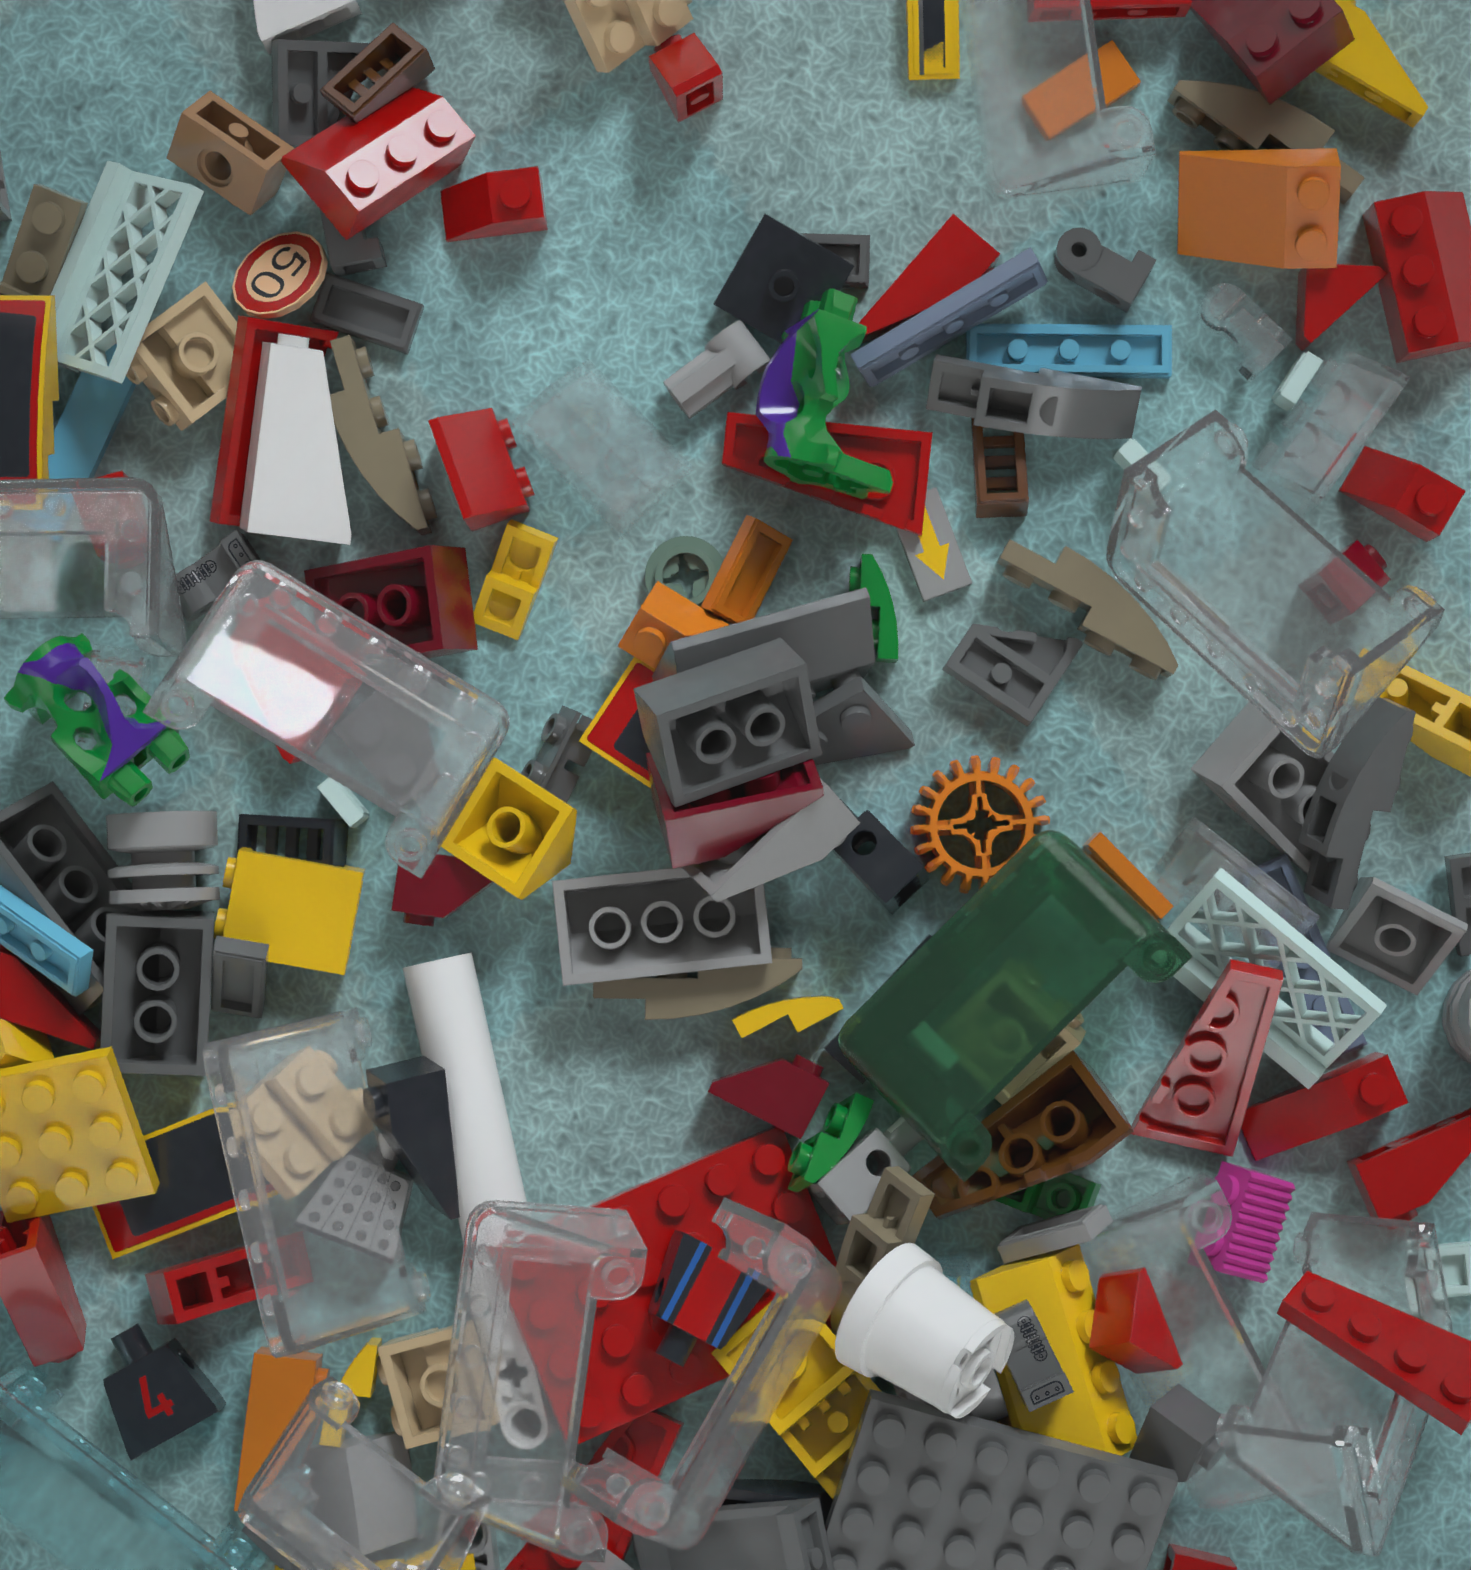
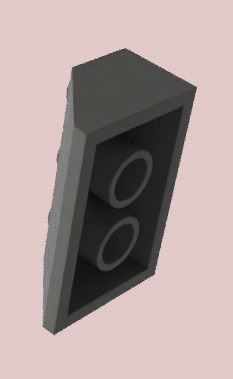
(729, 721)
(157, 990)

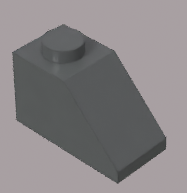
(1179, 1434)

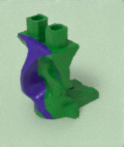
(803, 387)
(123, 743)

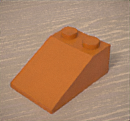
(1260, 206)

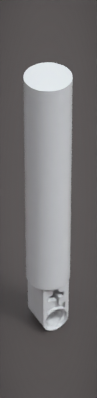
(457, 1037)

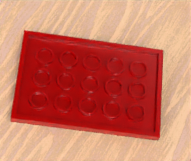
(623, 1368)

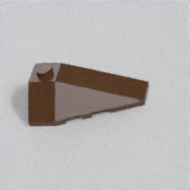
(1037, 1135)

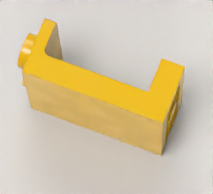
(293, 906)

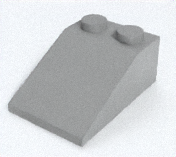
(1264, 780)
(779, 851)

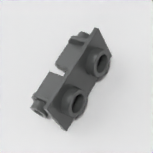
(561, 743)

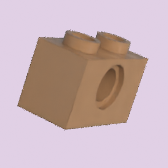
(229, 152)

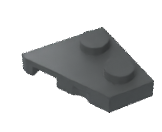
(297, 76)

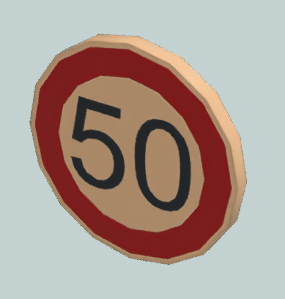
(280, 275)

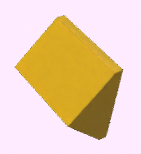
(513, 831)

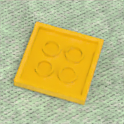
(69, 1137)

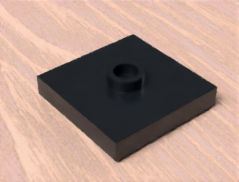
(778, 276)

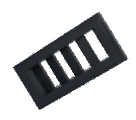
(334, 839)

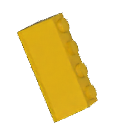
(1064, 1303)

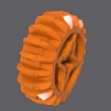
(975, 781)

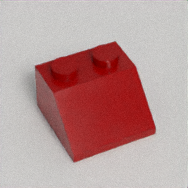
(480, 466)

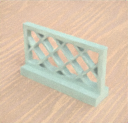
(103, 251)
(1291, 1037)

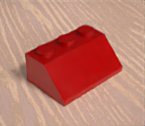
(381, 161)
(1427, 259)

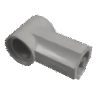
(723, 365)

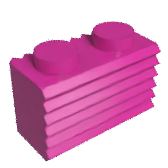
(1257, 1211)

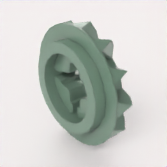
(697, 553)

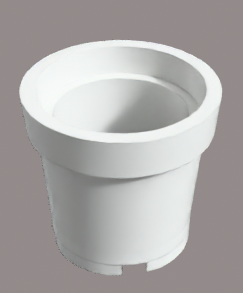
(922, 1333)

